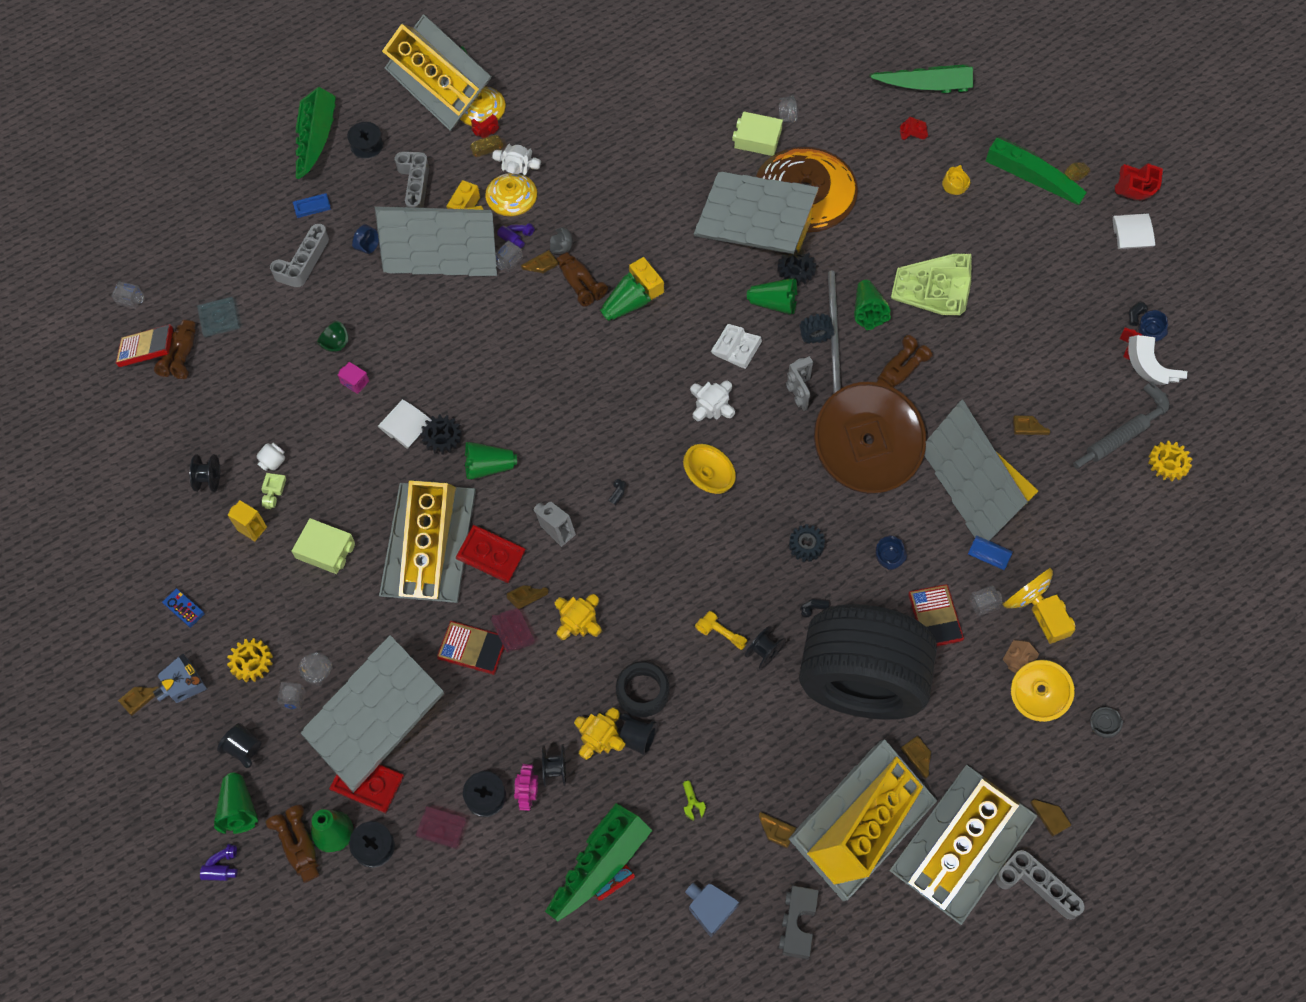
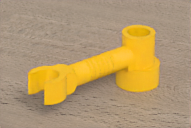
(709, 623)

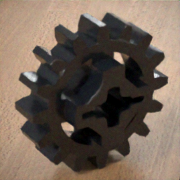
(797, 266)
(441, 426)

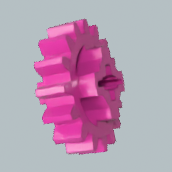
(526, 787)

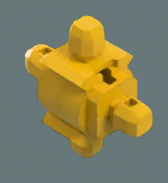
(577, 616)
(599, 733)

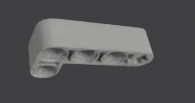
(418, 169)
(297, 271)
(1042, 888)

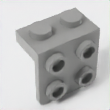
(798, 374)

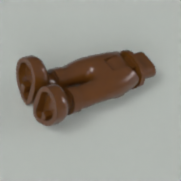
(574, 272)
(182, 341)
(893, 372)
(300, 855)

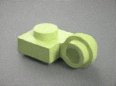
(272, 485)

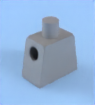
(555, 522)

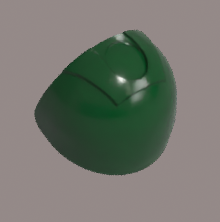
(333, 337)

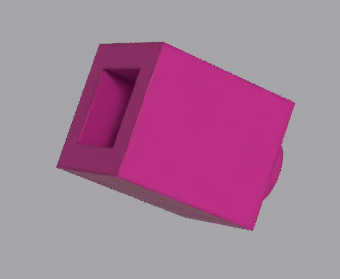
(353, 377)

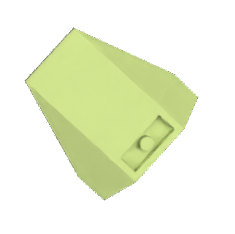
(935, 284)

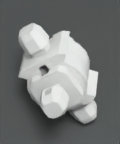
(516, 159)
(712, 400)

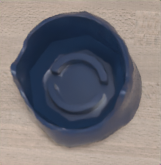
(365, 239)
(1154, 324)
(890, 552)

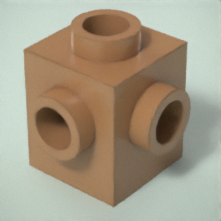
(1019, 655)

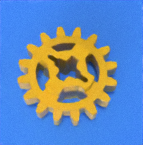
(1170, 460)
(254, 666)

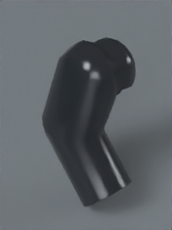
(1138, 308)
(619, 492)
(806, 608)

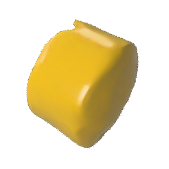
(956, 181)

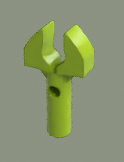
(692, 801)

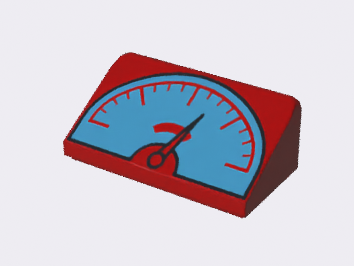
(620, 879)

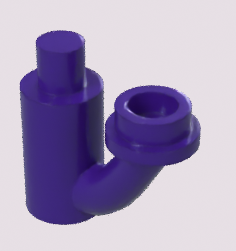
(507, 233)
(219, 872)

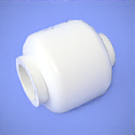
(270, 457)

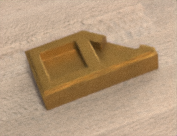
(541, 263)
(1028, 426)
(525, 595)
(137, 698)
(918, 755)
(1051, 816)
(776, 830)

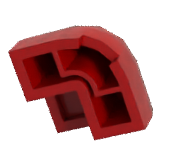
(1139, 183)

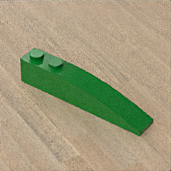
(935, 78)
(313, 126)
(1033, 169)
(608, 851)

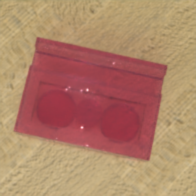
(512, 630)
(441, 827)

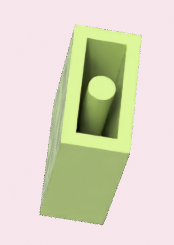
(757, 133)
(323, 546)

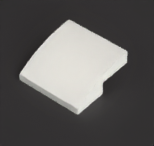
(1133, 231)
(736, 346)
(404, 423)

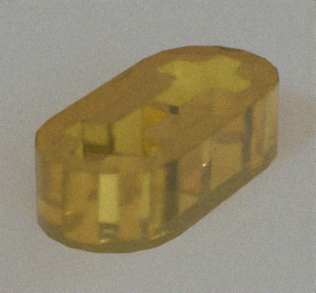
(486, 145)
(1077, 171)

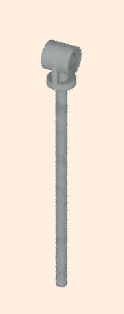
(834, 340)

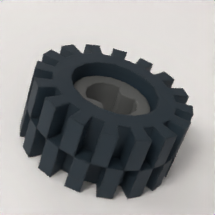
(816, 328)
(803, 551)

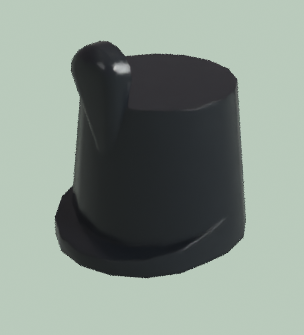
(638, 734)
(239, 744)

